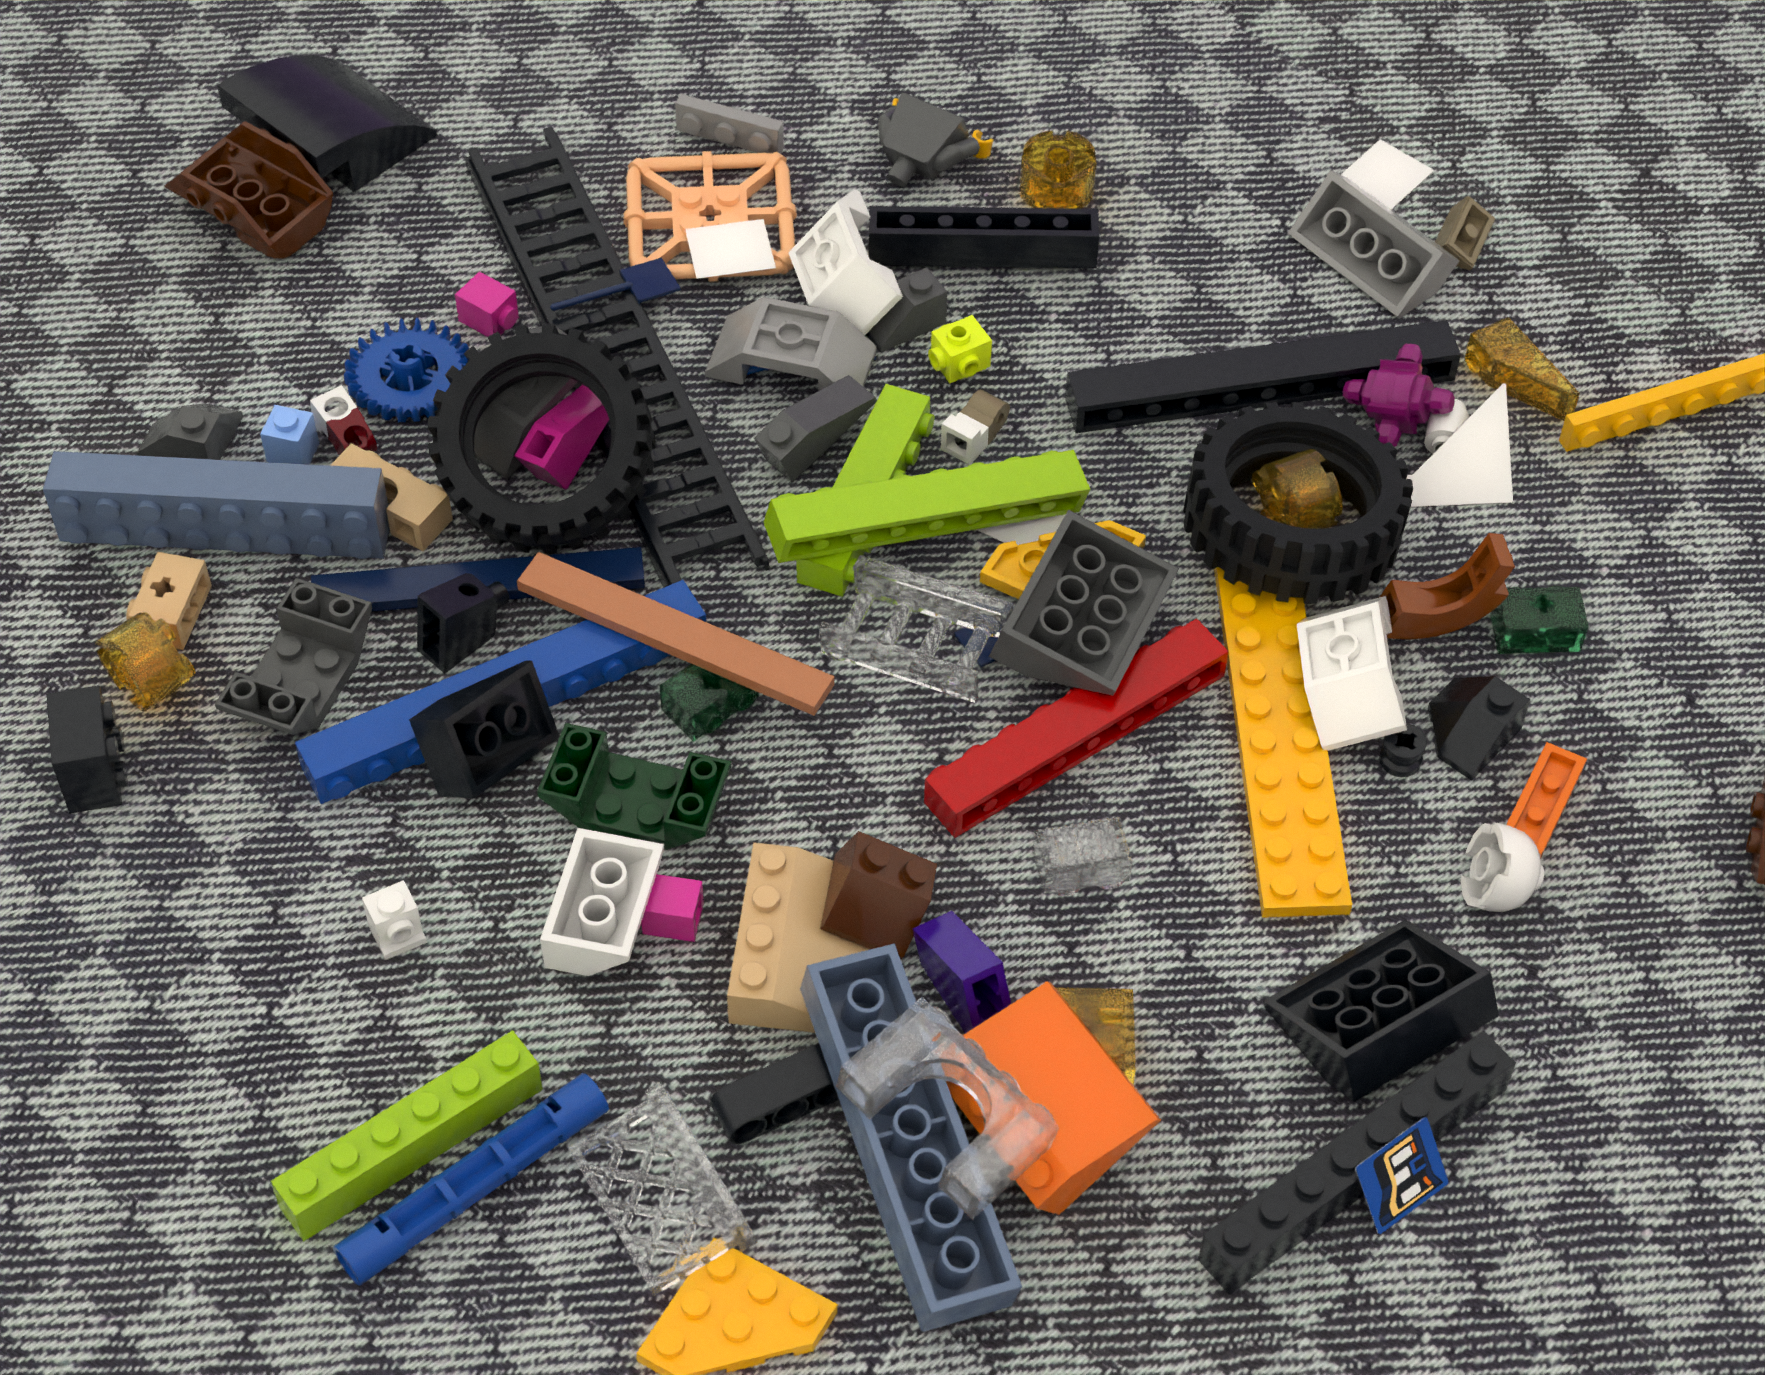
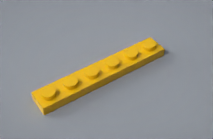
(1663, 403)

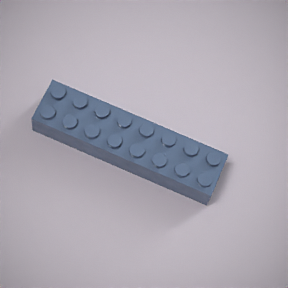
(218, 504)
(946, 1259)

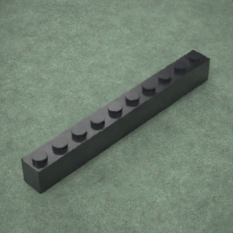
(1248, 376)

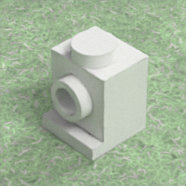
(394, 919)

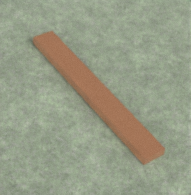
(676, 633)

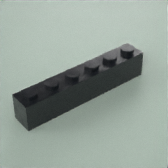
(984, 237)

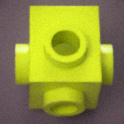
(960, 349)

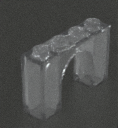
(927, 1046)

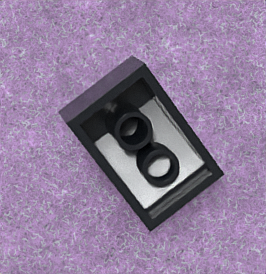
(484, 731)

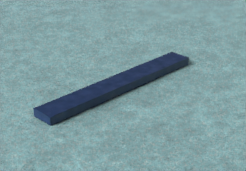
(401, 586)

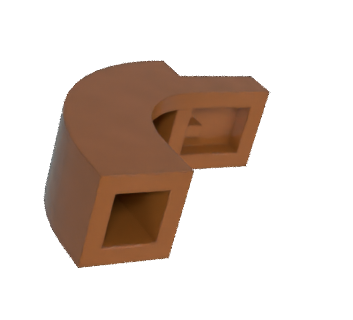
(1452, 601)

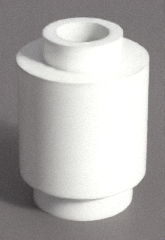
(1442, 426)

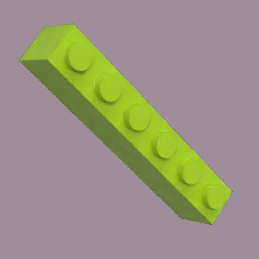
(880, 453)
(407, 1135)

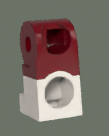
(342, 424)

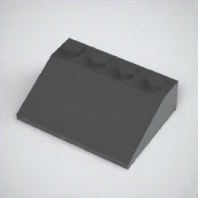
(1084, 608)

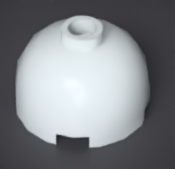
(1502, 869)

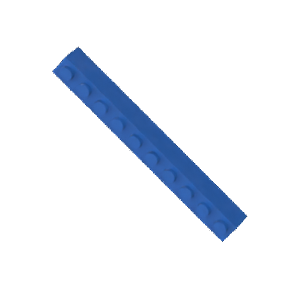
(567, 666)

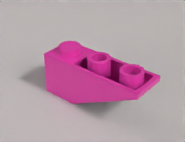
(563, 438)

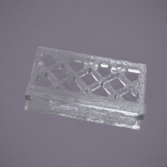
(699, 1176)

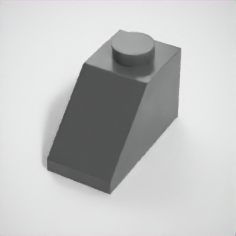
(916, 313)

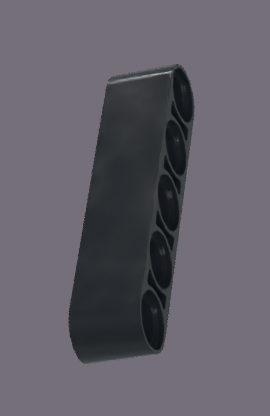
(774, 1095)

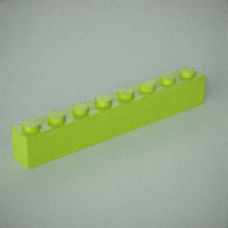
(925, 505)

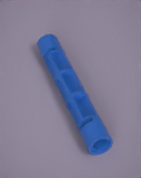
(470, 1179)

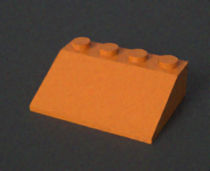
(1072, 1077)

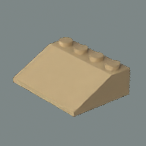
(781, 937)

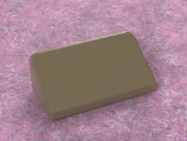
(1465, 231)

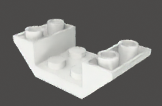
(838, 270)
(1350, 674)

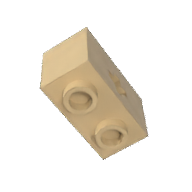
(173, 591)

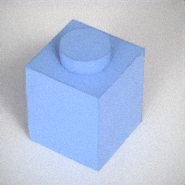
(289, 436)

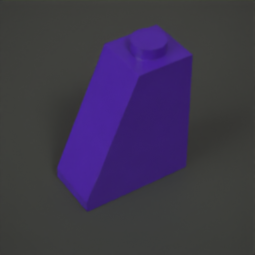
(962, 970)

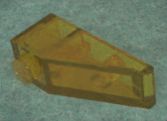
(1508, 356)

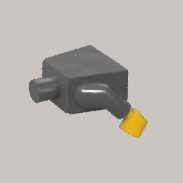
(925, 139)

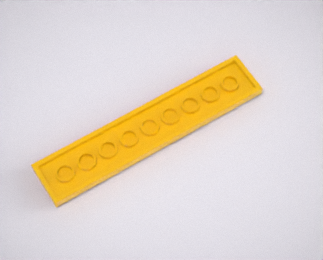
(1281, 758)

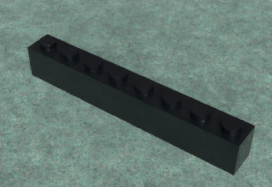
(1328, 1179)

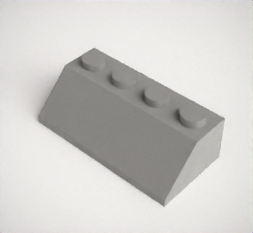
(1372, 245)

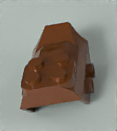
(259, 190)

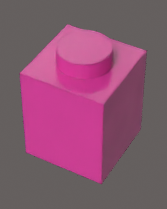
(487, 305)
(673, 908)

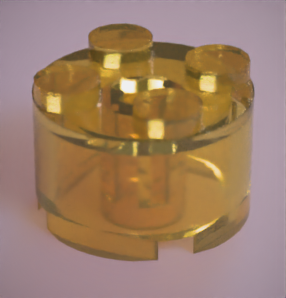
(1058, 171)
(1299, 491)
(144, 660)

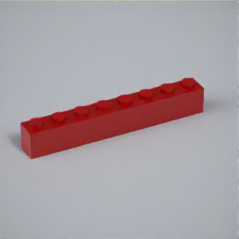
(1073, 729)

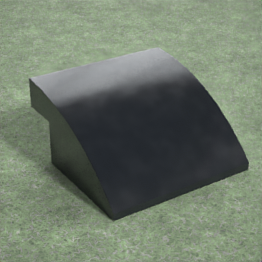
(327, 114)

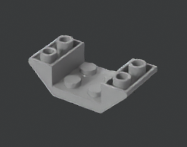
(792, 341)

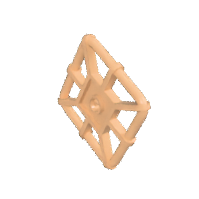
(692, 204)

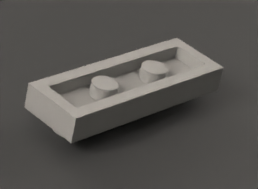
(729, 125)

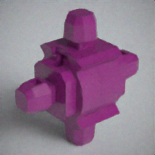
(1399, 395)

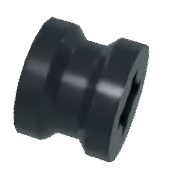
(1407, 759)

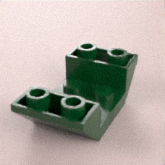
(631, 794)

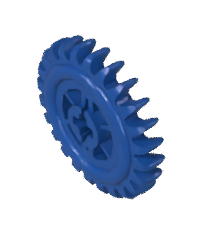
(405, 361)

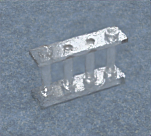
(926, 596)

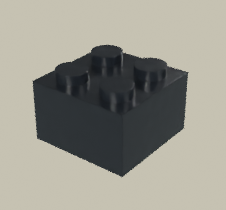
(86, 749)

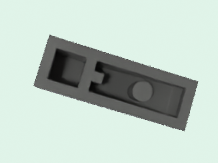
(812, 426)

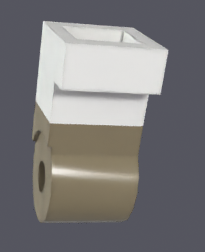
(974, 424)

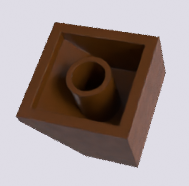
(877, 893)

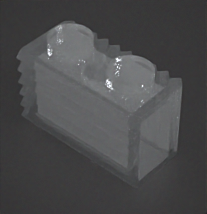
(1082, 856)

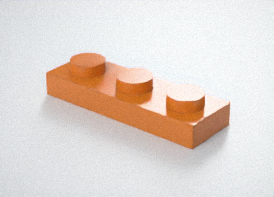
(1546, 794)

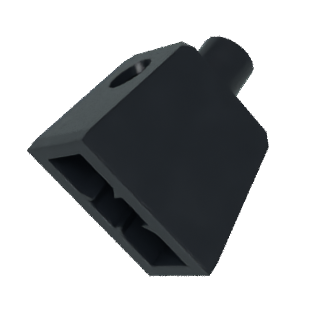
(457, 619)

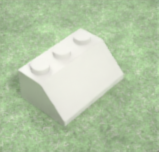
(599, 902)

